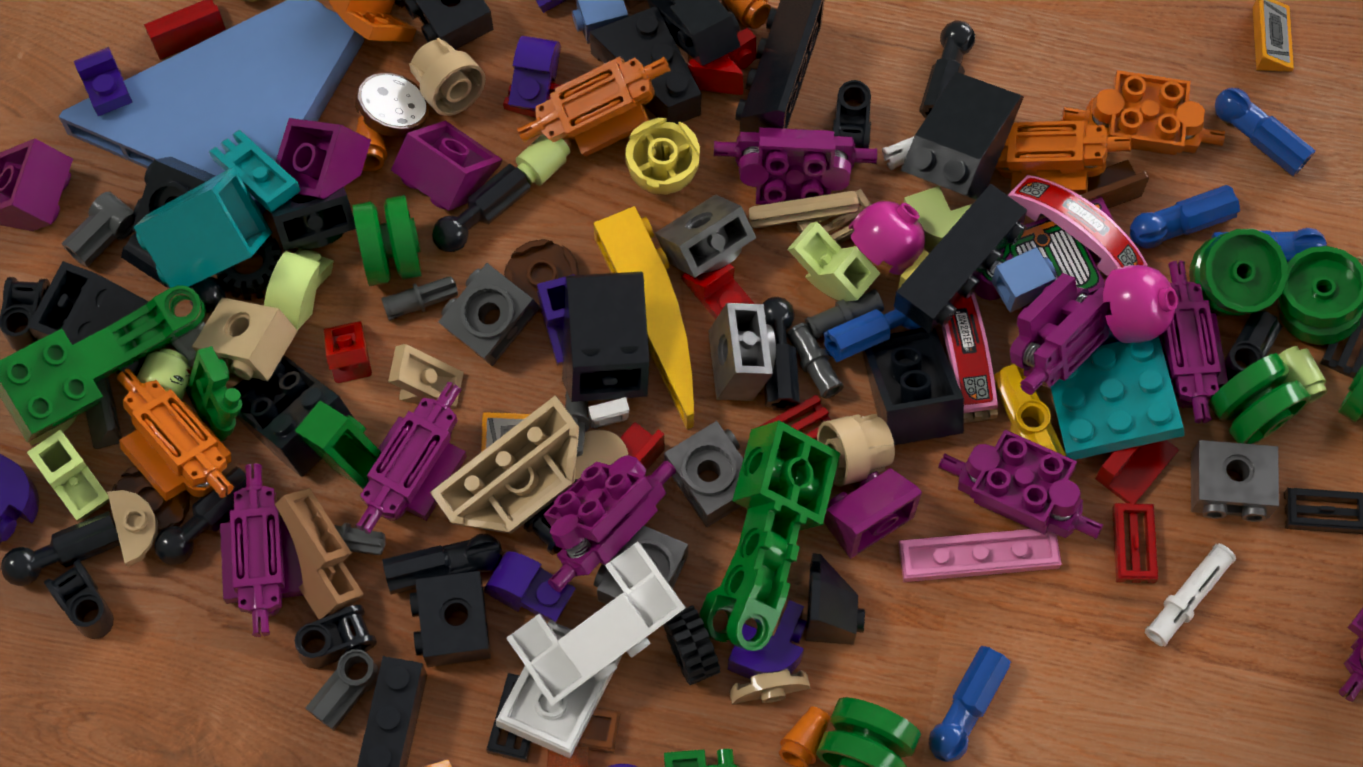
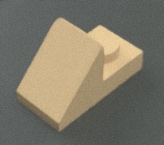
(421, 375)

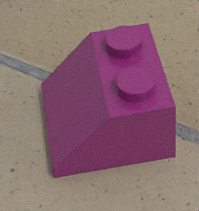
(321, 156)
(444, 164)
(32, 184)
(872, 510)

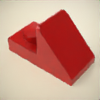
(725, 73)
(716, 289)
(347, 352)

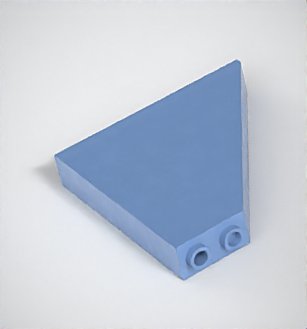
(238, 80)

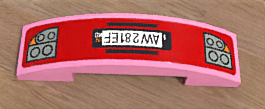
(1080, 220)
(970, 356)

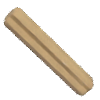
(804, 209)

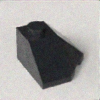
(832, 606)

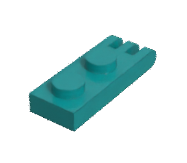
(258, 171)

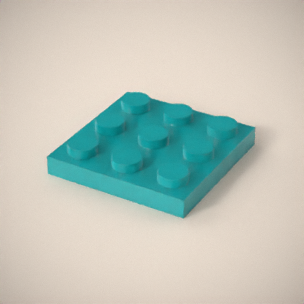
(1117, 400)

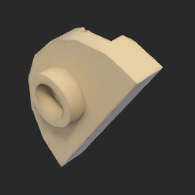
(134, 524)
(769, 687)

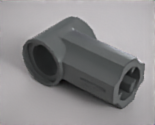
(107, 221)
(342, 693)

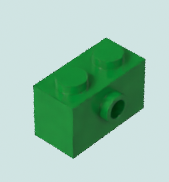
(339, 442)

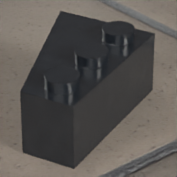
(700, 27)
(648, 40)

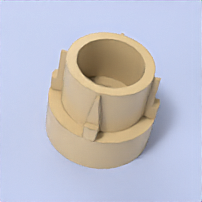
(447, 77)
(863, 446)

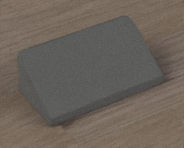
(103, 418)

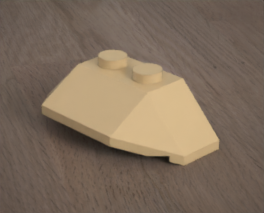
(515, 473)

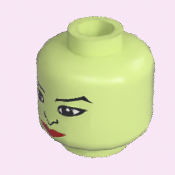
(169, 369)

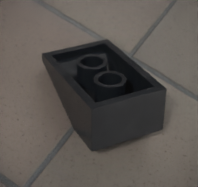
(963, 136)
(915, 387)

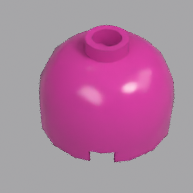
(889, 234)
(1139, 303)

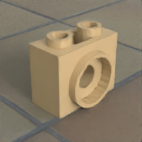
(247, 337)

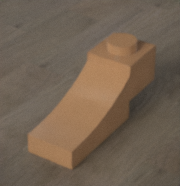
(320, 553)

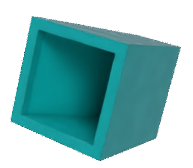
(203, 231)

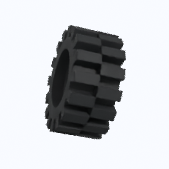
(255, 282)
(692, 646)

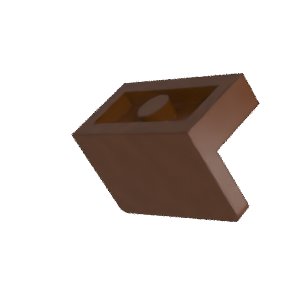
(1117, 185)

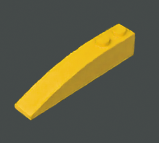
(629, 248)

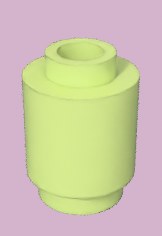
(542, 159)
(1305, 370)

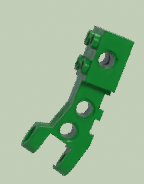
(58, 379)
(786, 490)

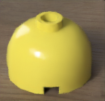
(662, 156)

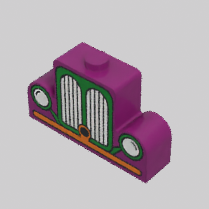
(1061, 248)

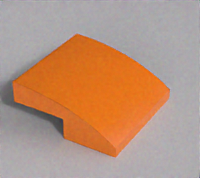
(373, 20)

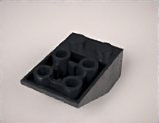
(83, 306)
(605, 337)
(279, 406)

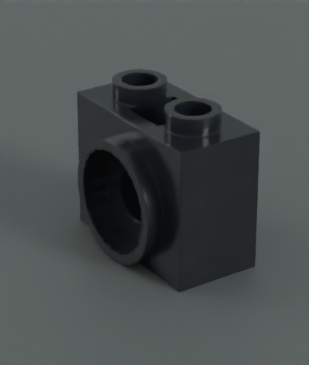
(452, 24)
(166, 181)
(313, 221)
(434, 603)

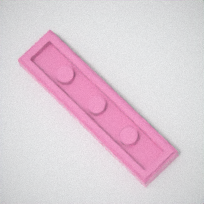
(978, 554)

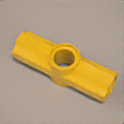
(1021, 405)

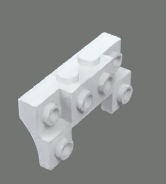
(594, 644)

